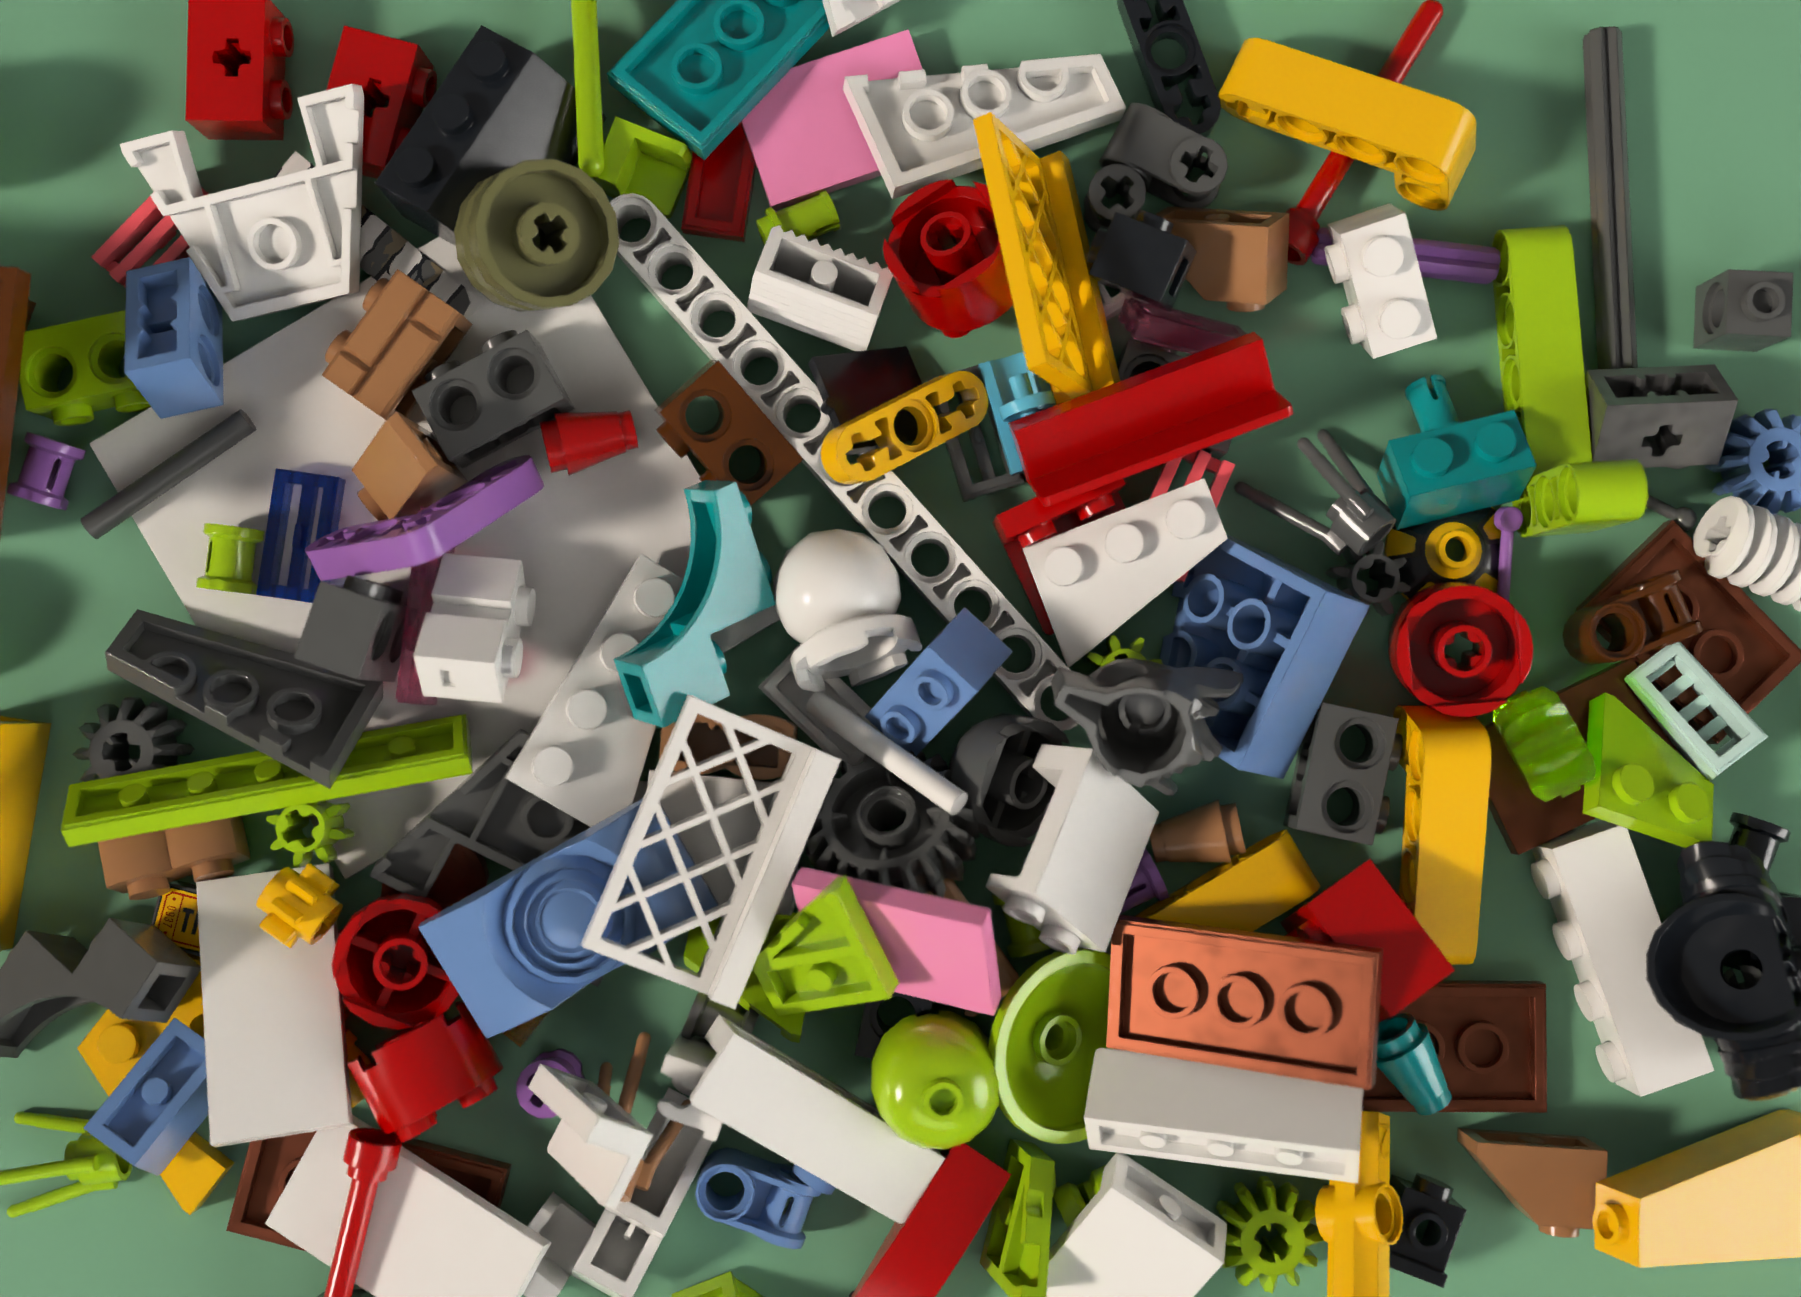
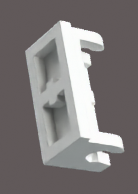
(685, 1066)

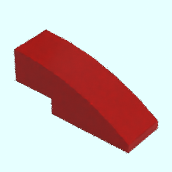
(938, 1231)

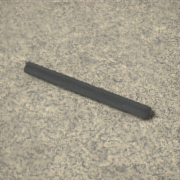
(1609, 198)

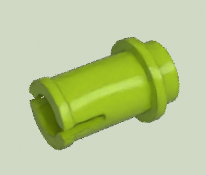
(807, 217)

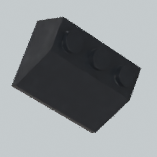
(485, 117)

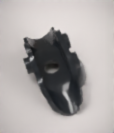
(1728, 909)

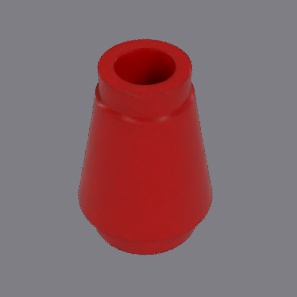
(587, 438)

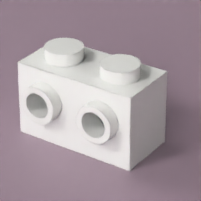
(1381, 281)

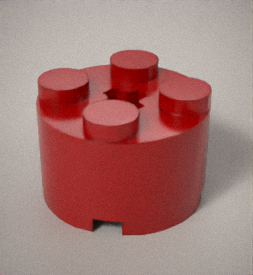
(949, 257)
(1486, 674)
(425, 1071)

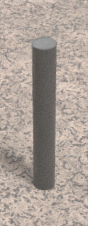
(168, 474)

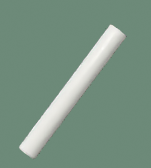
(887, 753)

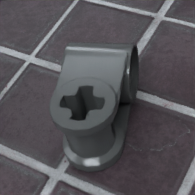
(1164, 156)

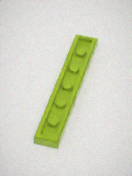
(259, 783)

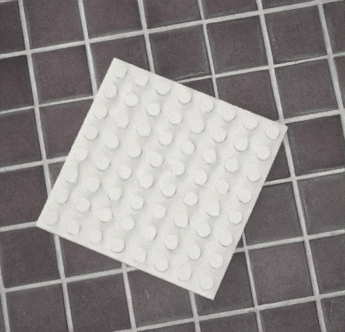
(571, 535)

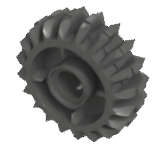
(914, 856)

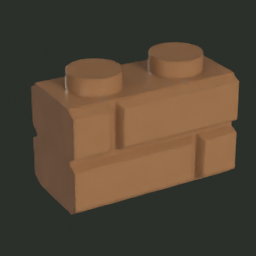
(394, 345)

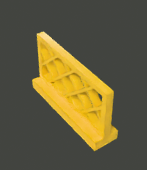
(1047, 263)

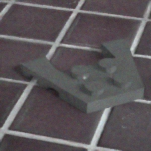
(485, 816)

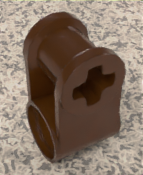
(1640, 620)

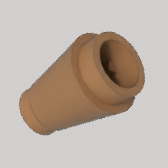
(1199, 835)

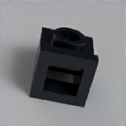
(1422, 1201)

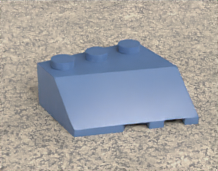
(1276, 628)

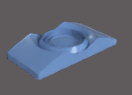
(520, 938)

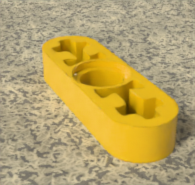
(879, 425)

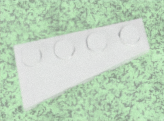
(925, 125)
(587, 743)

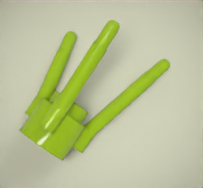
(84, 1160)

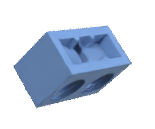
(174, 338)
(939, 683)

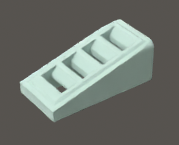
(1727, 712)

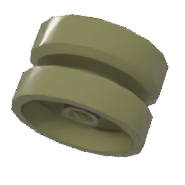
(514, 206)

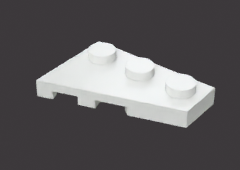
(1120, 563)

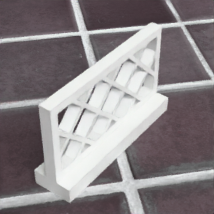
(764, 873)

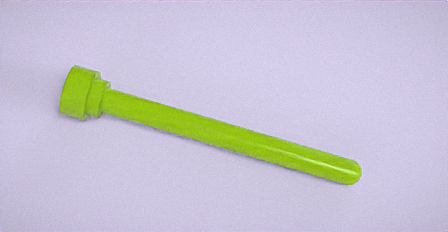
(587, 87)

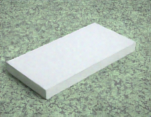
(268, 1020)
(423, 1229)

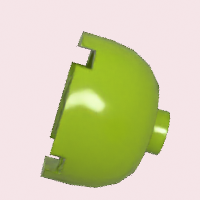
(935, 1080)

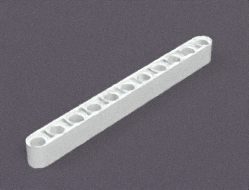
(791, 386)

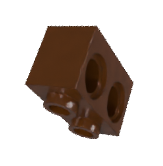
(738, 425)

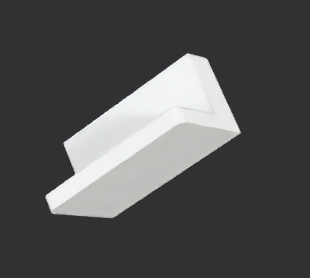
(595, 1135)

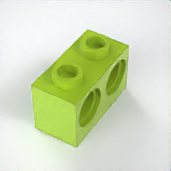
(95, 352)

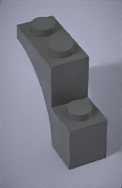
(126, 970)

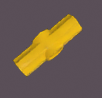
(1361, 1218)

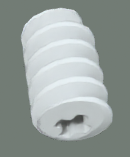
(1752, 549)

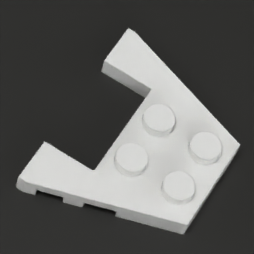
(278, 237)

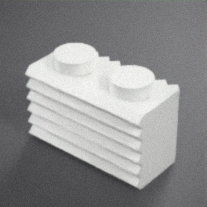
(818, 289)

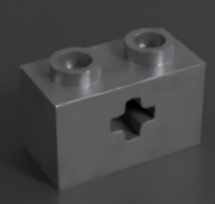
(1659, 414)

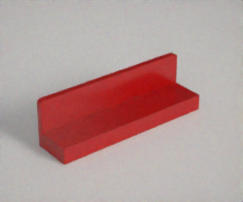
(1148, 419)

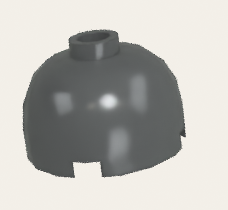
(997, 774)

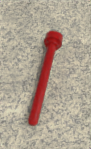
(1303, 218)
(369, 1160)

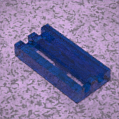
(276, 531)

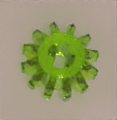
(1544, 743)

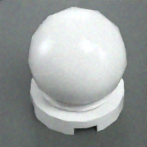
(841, 604)

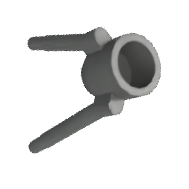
(1357, 515)

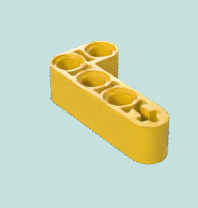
(1355, 115)
(1444, 825)

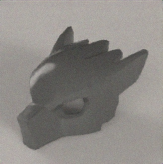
(1146, 716)

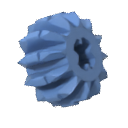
(1748, 446)

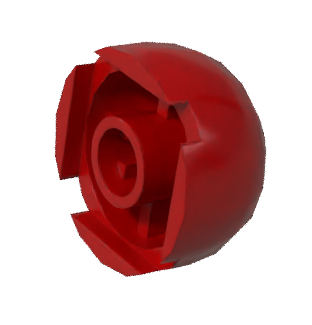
(389, 967)

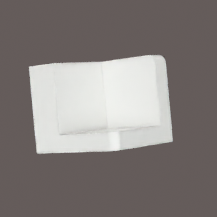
(568, 1236)

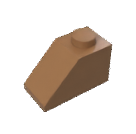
(1237, 255)
(404, 470)
(1542, 1175)

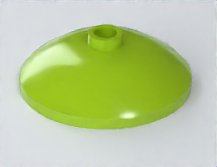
(1049, 1077)

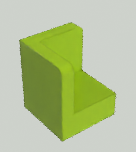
(644, 165)

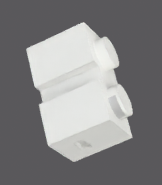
(474, 628)

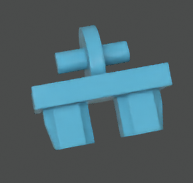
(1013, 395)

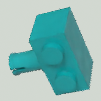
(1452, 462)

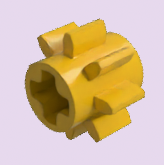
(299, 905)

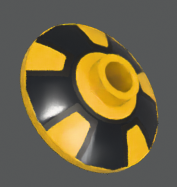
(1426, 554)

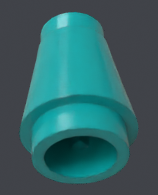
(1411, 1063)

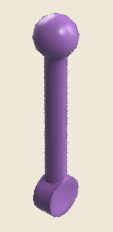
(1507, 520)

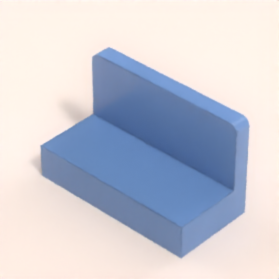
(157, 1101)

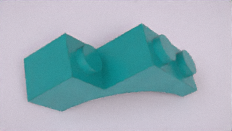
(721, 586)

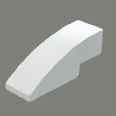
(632, 1232)

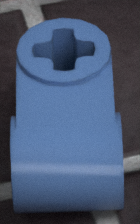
(761, 1200)

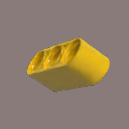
(1243, 891)

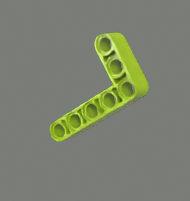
(1548, 390)

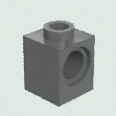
(1743, 310)

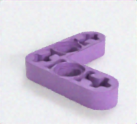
(430, 533)

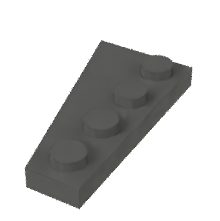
(249, 691)

